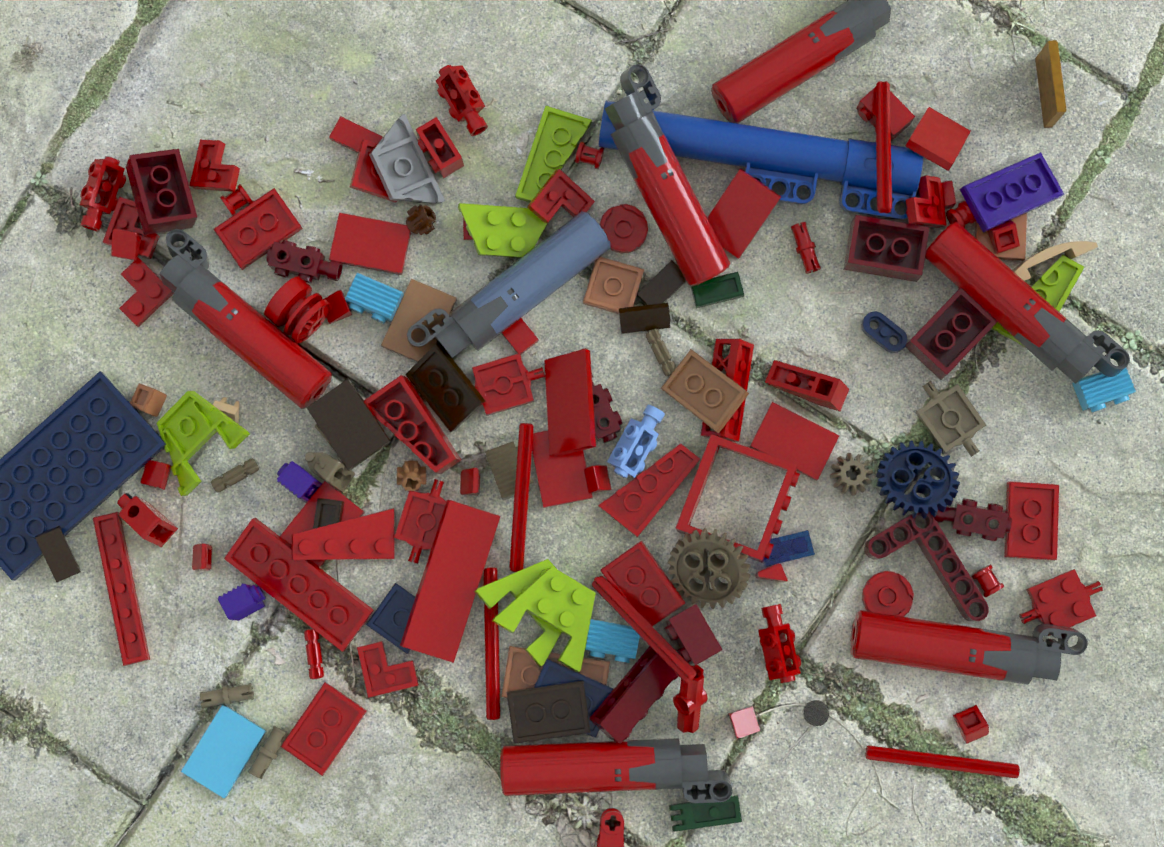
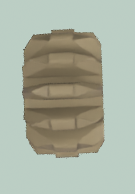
(857, 482)

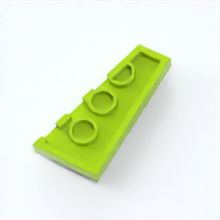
(552, 147)
(1053, 286)

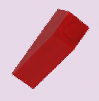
(808, 385)

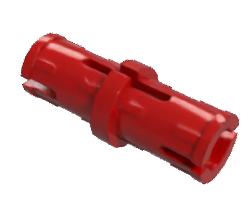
(805, 247)

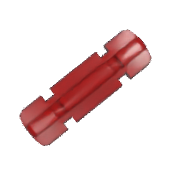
(314, 655)

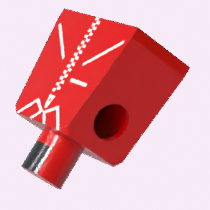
(145, 519)

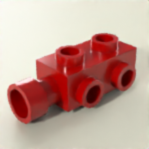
(462, 97)
(102, 190)
(776, 648)

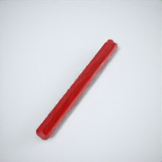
(883, 147)
(521, 497)
(644, 629)
(491, 653)
(942, 761)

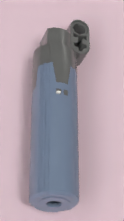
(518, 287)

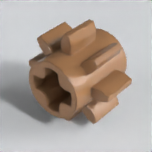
(411, 475)

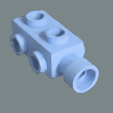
(636, 443)

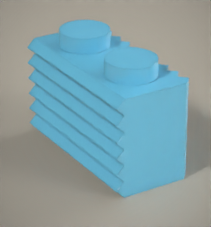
(373, 298)
(1100, 389)
(612, 639)

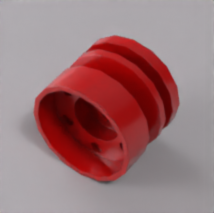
(297, 309)

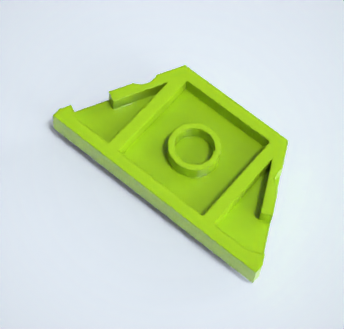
(502, 229)

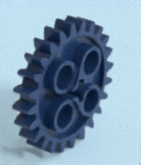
(898, 466)

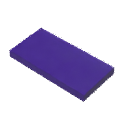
(1011, 192)

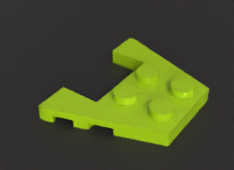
(188, 428)
(516, 585)
(561, 604)

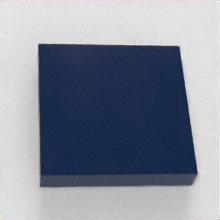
(392, 616)

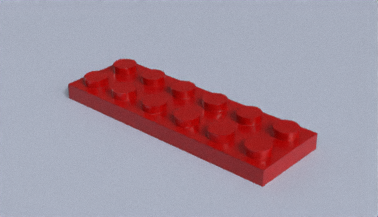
(298, 584)

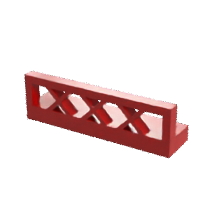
(737, 368)

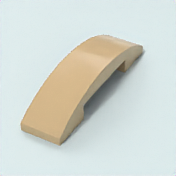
(1071, 250)

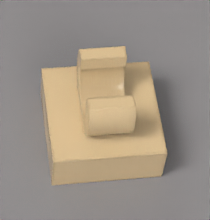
(230, 410)

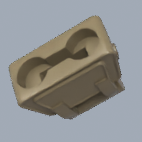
(329, 469)

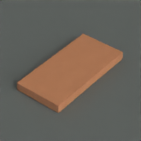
(524, 671)

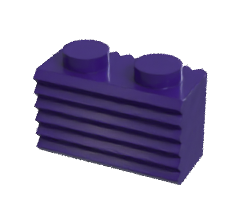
(298, 481)
(242, 601)

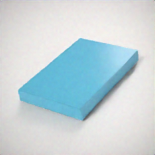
(223, 751)

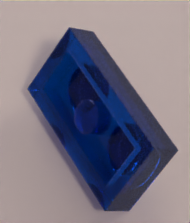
(790, 548)

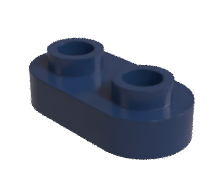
(885, 330)

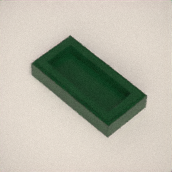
(717, 290)

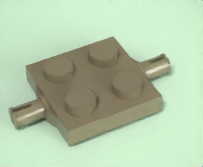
(950, 418)

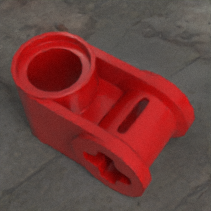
(608, 835)

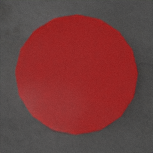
(625, 228)
(888, 594)

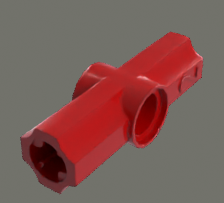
(689, 702)

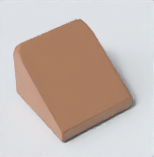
(148, 400)

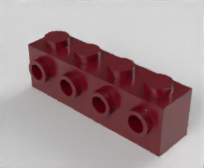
(633, 696)

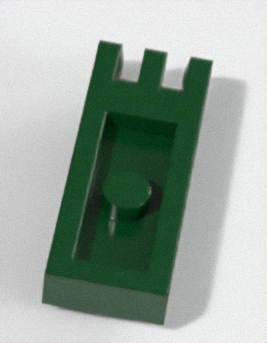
(706, 814)

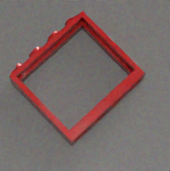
(700, 480)

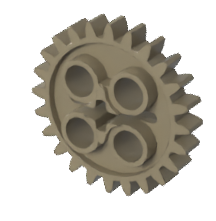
(687, 568)

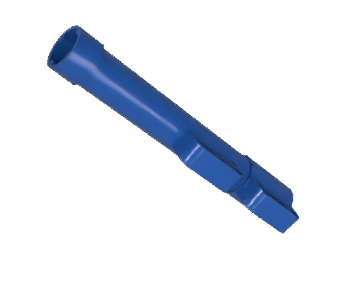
(788, 158)

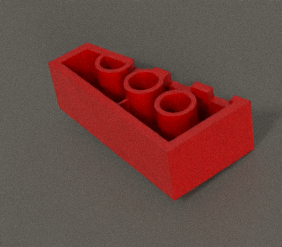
(410, 420)

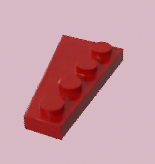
(646, 494)
(351, 539)

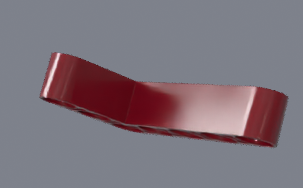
(935, 558)

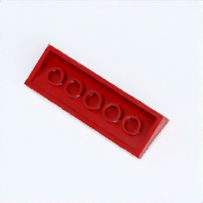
(450, 581)

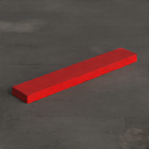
(121, 588)

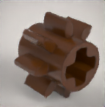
(420, 219)

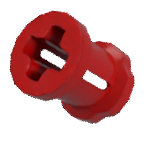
(598, 153)
(236, 199)
(987, 580)

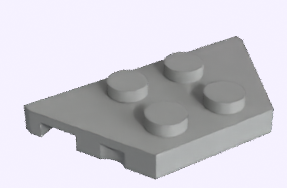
(404, 166)

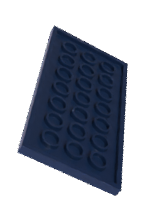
(69, 468)

